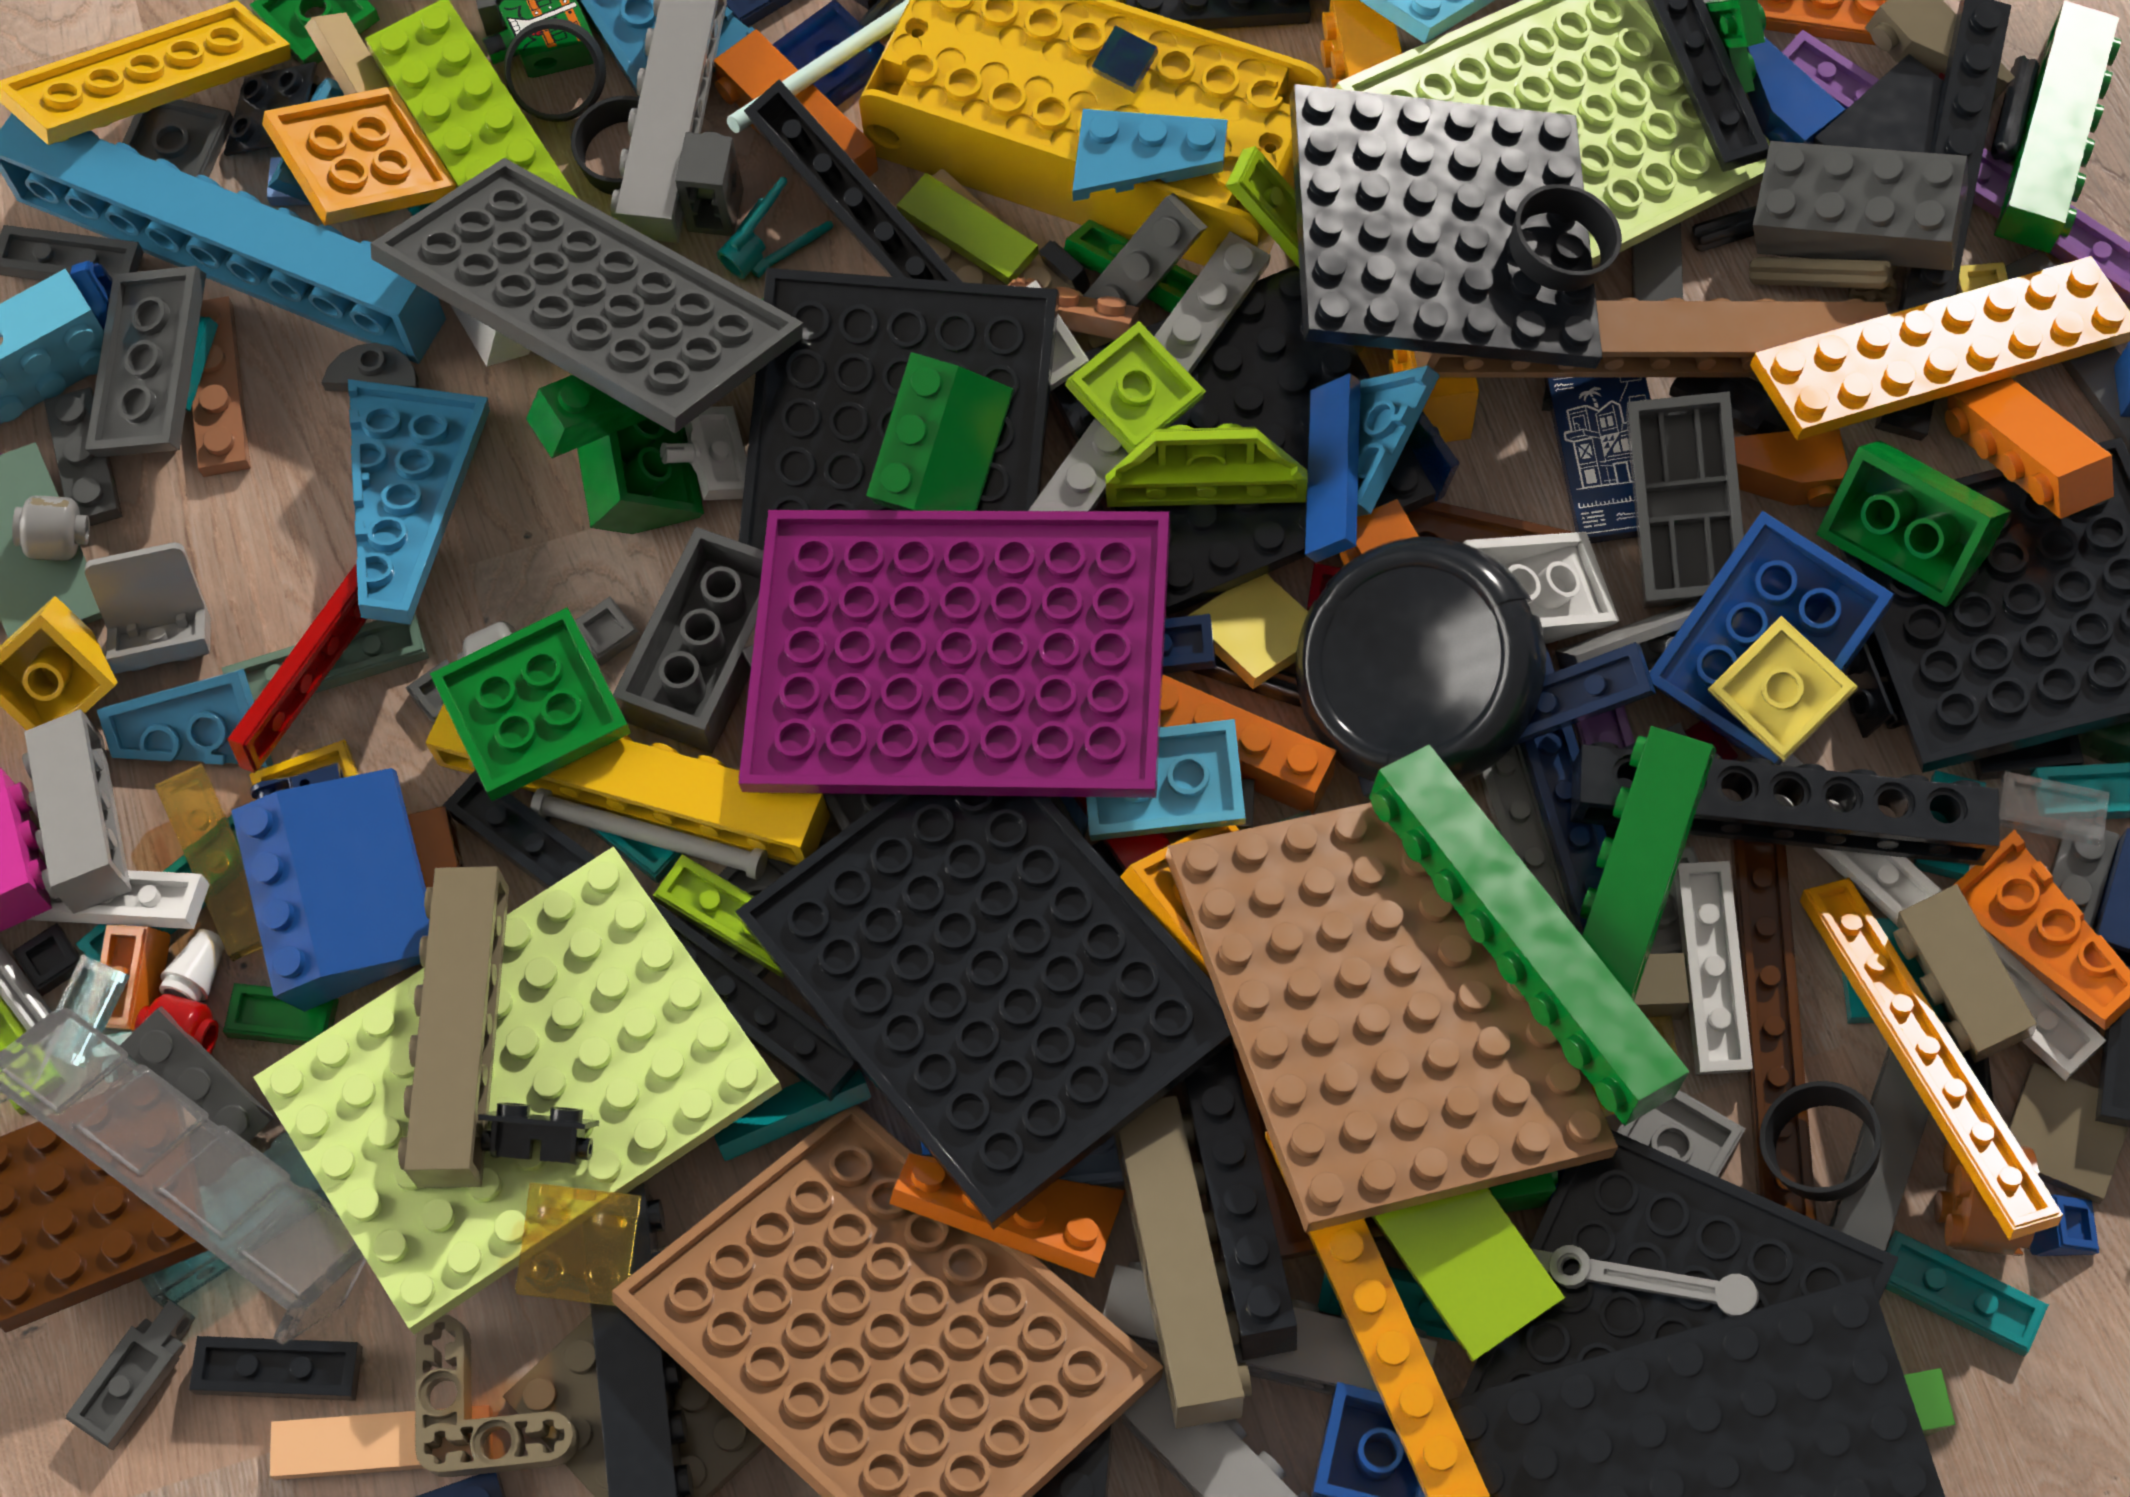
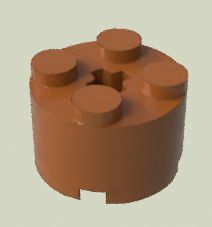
(1968, 1217)

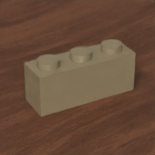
(1964, 974)

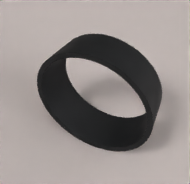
(591, 44)
(590, 123)
(1580, 207)
(1806, 1097)

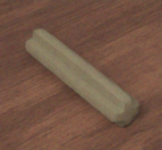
(1820, 272)

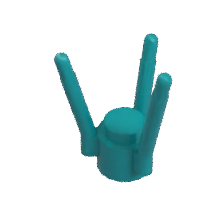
(744, 248)

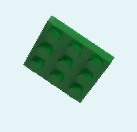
(530, 704)

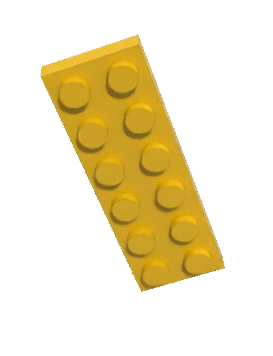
(142, 72)

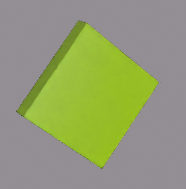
(1135, 387)

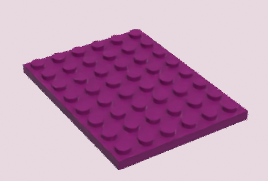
(958, 653)

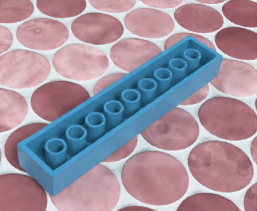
(222, 233)

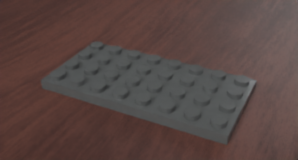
(588, 293)

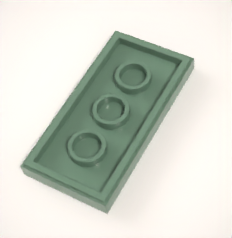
(28, 582)

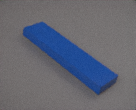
(1333, 468)

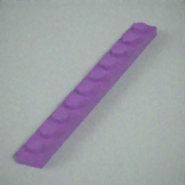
(2087, 237)

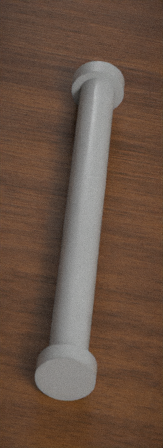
(752, 862)

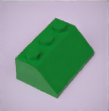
(939, 438)
(631, 487)
(1912, 521)

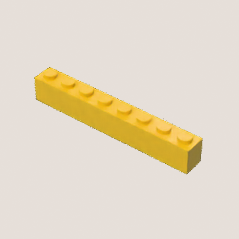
(670, 792)

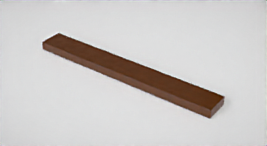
(1772, 1012)

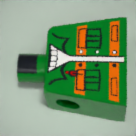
(544, 50)

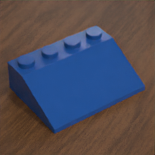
(1766, 578)
(333, 885)

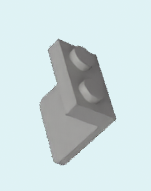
(150, 607)

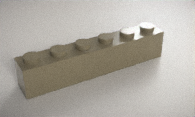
(455, 1028)
(1179, 1267)

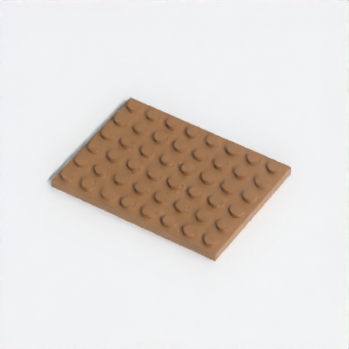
(1375, 1022)
(882, 1339)

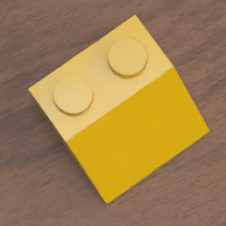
(52, 667)

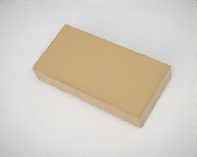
(345, 53)

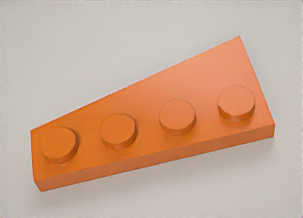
(2047, 931)
(1060, 1225)

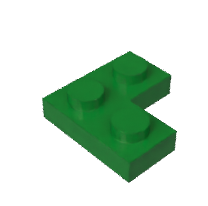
(1739, 26)

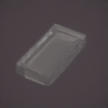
(2052, 808)

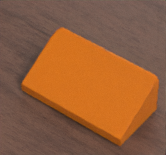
(143, 956)

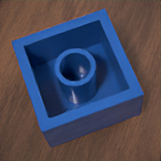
(1362, 1450)

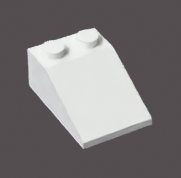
(1560, 579)

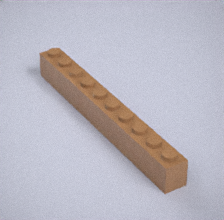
(1678, 338)

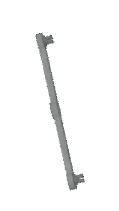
(1733, 1293)

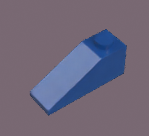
(1787, 99)

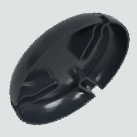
(1419, 652)

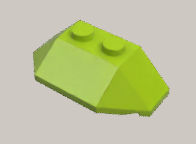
(1206, 469)

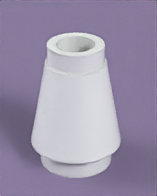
(194, 967)

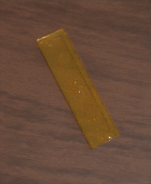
(215, 854)

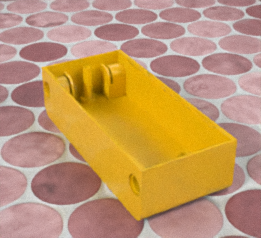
(1003, 91)

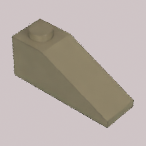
(1922, 31)

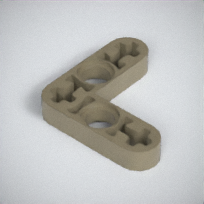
(457, 1420)

